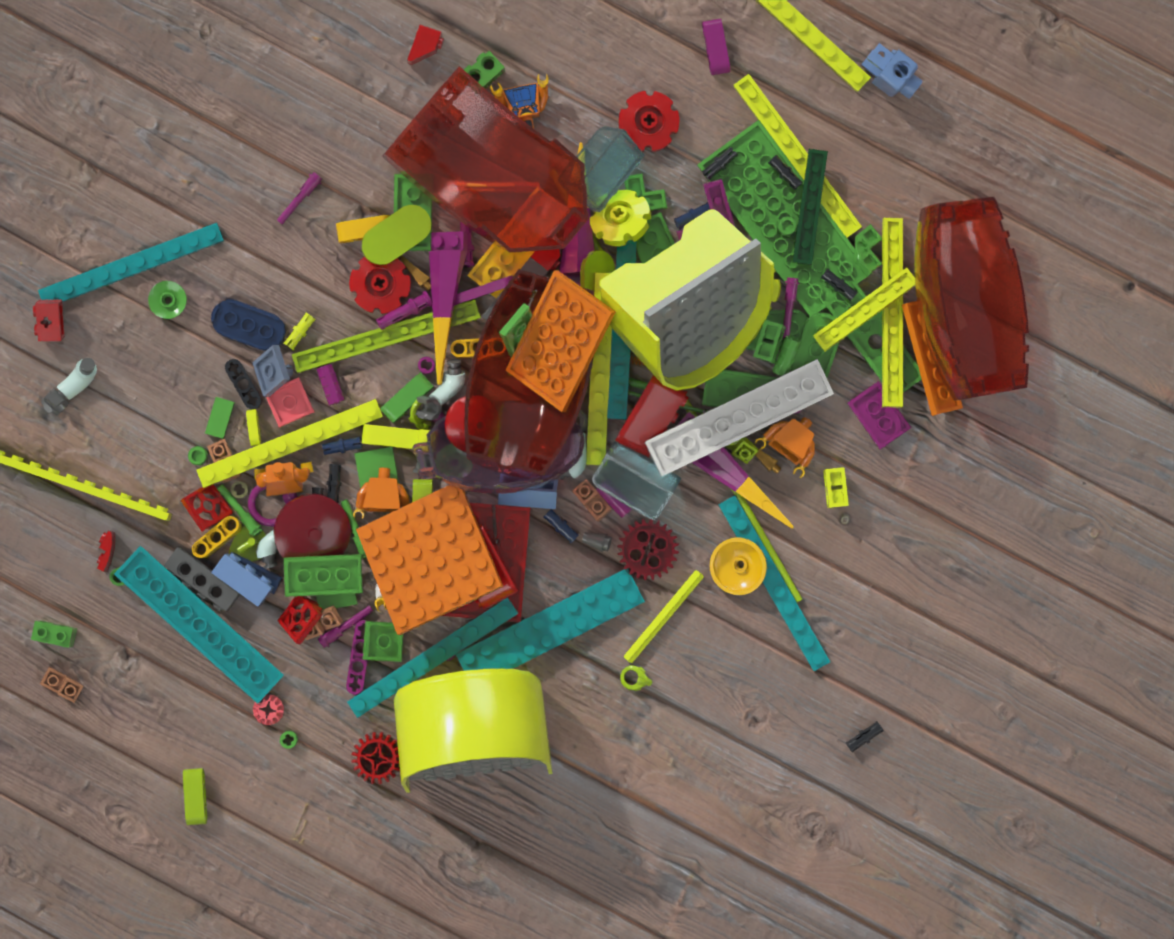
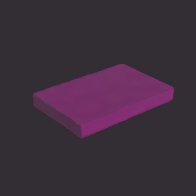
(880, 422)

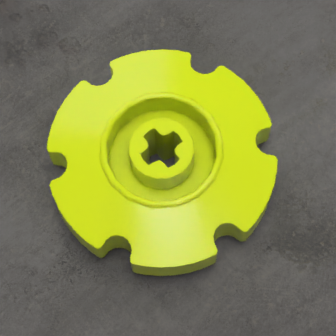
(621, 219)

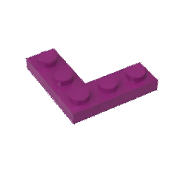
(716, 200)

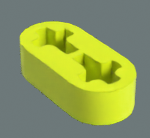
(253, 427)

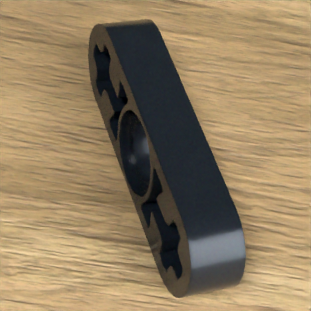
(240, 369)

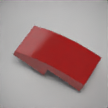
(107, 544)

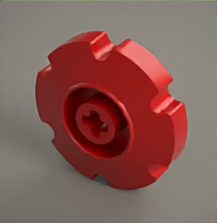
(659, 110)
(373, 297)

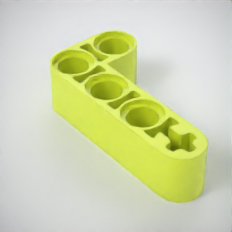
(392, 436)

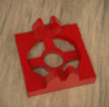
(203, 524)
(290, 614)

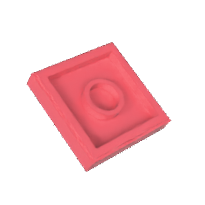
(290, 403)

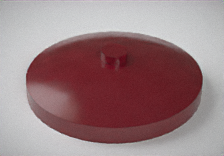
(312, 527)

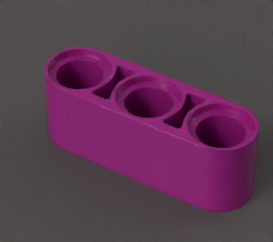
(716, 47)

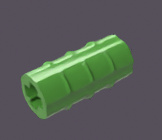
(786, 355)

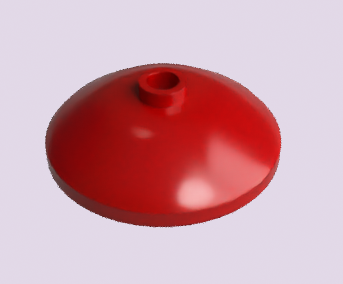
(455, 424)

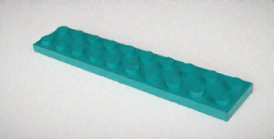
(199, 624)
(554, 625)

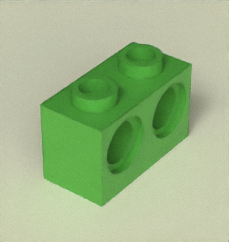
(487, 77)
(769, 341)
(54, 634)

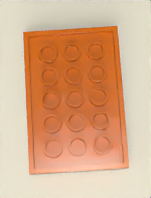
(560, 340)

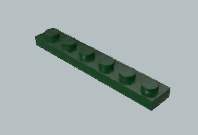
(810, 206)

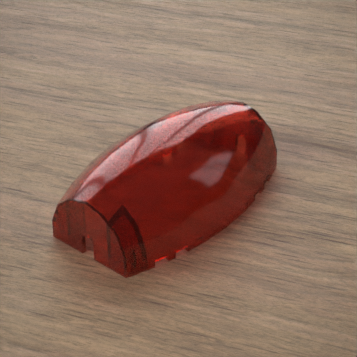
(971, 298)
(504, 420)

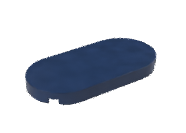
(248, 324)

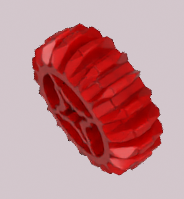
(360, 754)

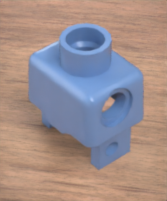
(884, 71)

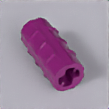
(330, 384)
(619, 507)

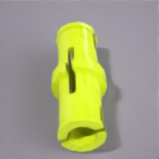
(299, 331)

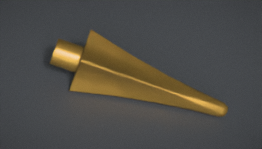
(421, 278)
(768, 461)

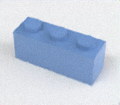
(539, 497)
(243, 579)

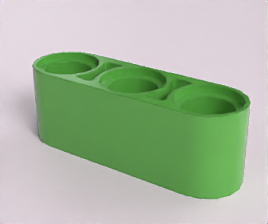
(404, 399)

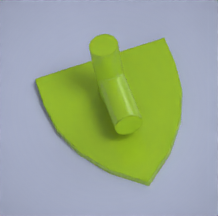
(246, 544)

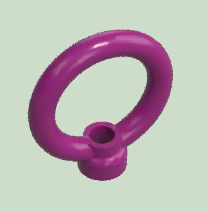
(252, 506)

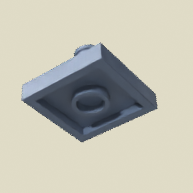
(271, 370)

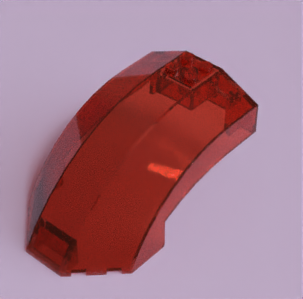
(468, 136)

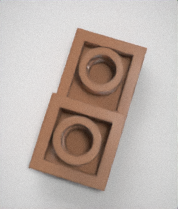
(219, 451)
(592, 500)
(329, 619)
(61, 684)

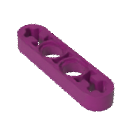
(482, 290)
(355, 656)

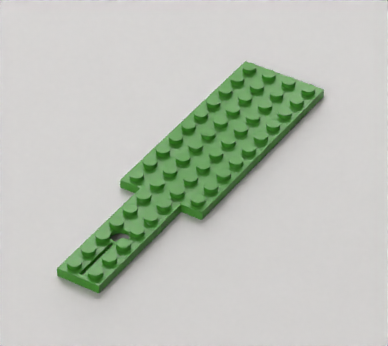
(760, 201)

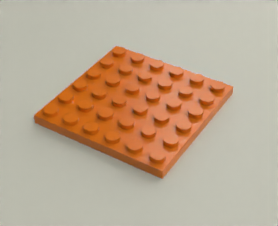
(429, 558)

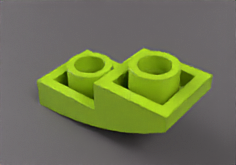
(743, 449)

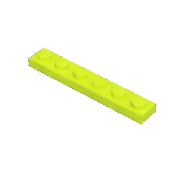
(865, 309)

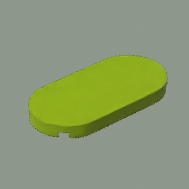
(396, 234)
(596, 261)

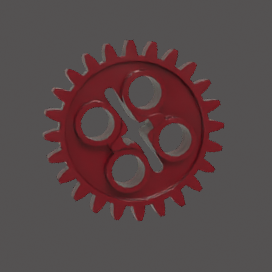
(664, 555)

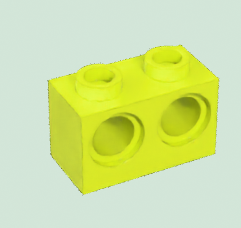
(835, 487)

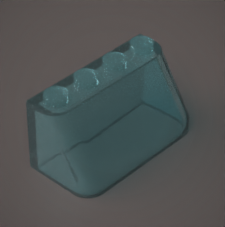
(608, 163)
(635, 481)

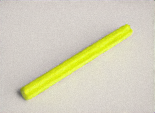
(663, 616)

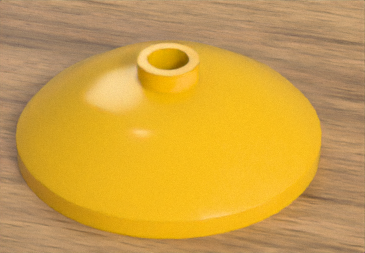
(729, 574)

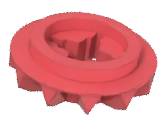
(273, 717)

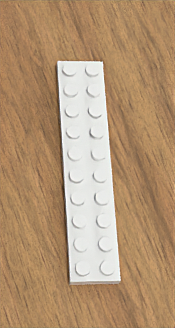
(739, 418)

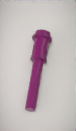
(306, 190)
(790, 297)
(336, 632)

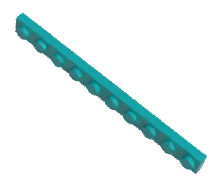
(133, 264)
(620, 352)
(777, 588)
(432, 657)

